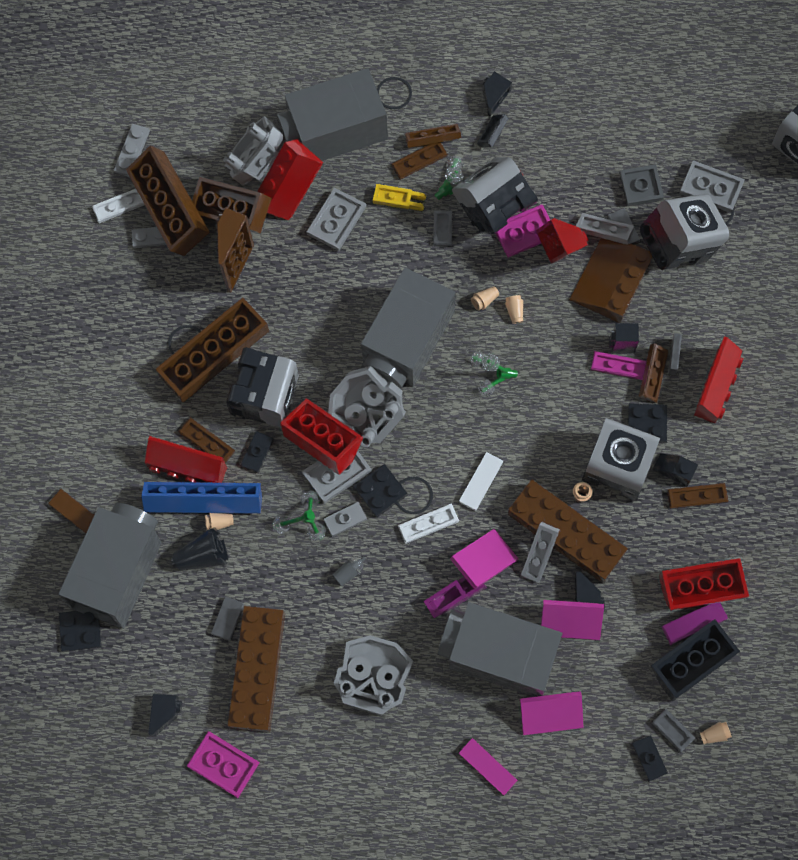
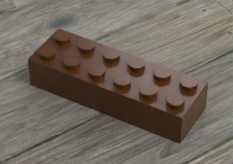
(167, 201)
(212, 350)
(577, 536)
(256, 669)

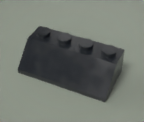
(694, 660)

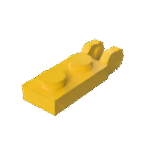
(397, 197)

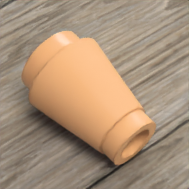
(483, 298)
(515, 308)
(584, 488)
(218, 520)
(716, 733)

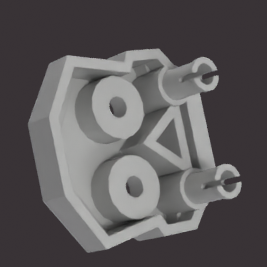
(254, 151)
(355, 395)
(378, 659)

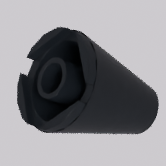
(201, 552)

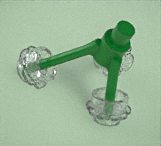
(452, 176)
(491, 363)
(315, 530)

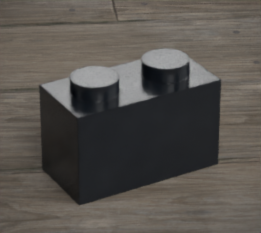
(624, 338)

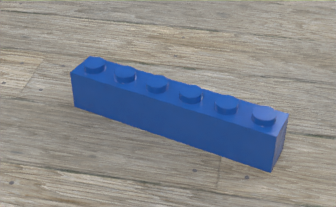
(202, 497)

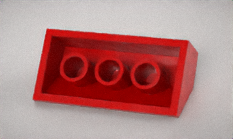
(289, 178)
(561, 239)
(718, 381)
(321, 436)
(184, 462)
(703, 584)

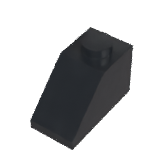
(495, 91)
(675, 468)
(586, 591)
(163, 712)

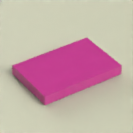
(520, 230)
(484, 559)
(573, 618)
(551, 713)
(223, 764)

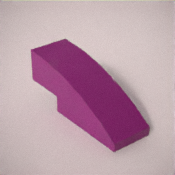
(451, 596)
(691, 623)

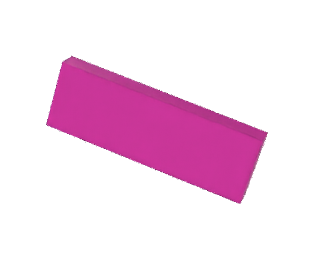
(618, 365)
(488, 767)

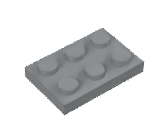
(719, 185)
(336, 219)
(330, 484)

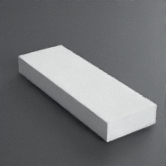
(117, 205)
(481, 481)
(428, 523)

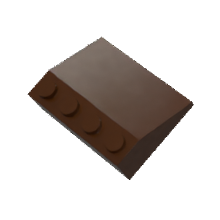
(233, 245)
(612, 278)

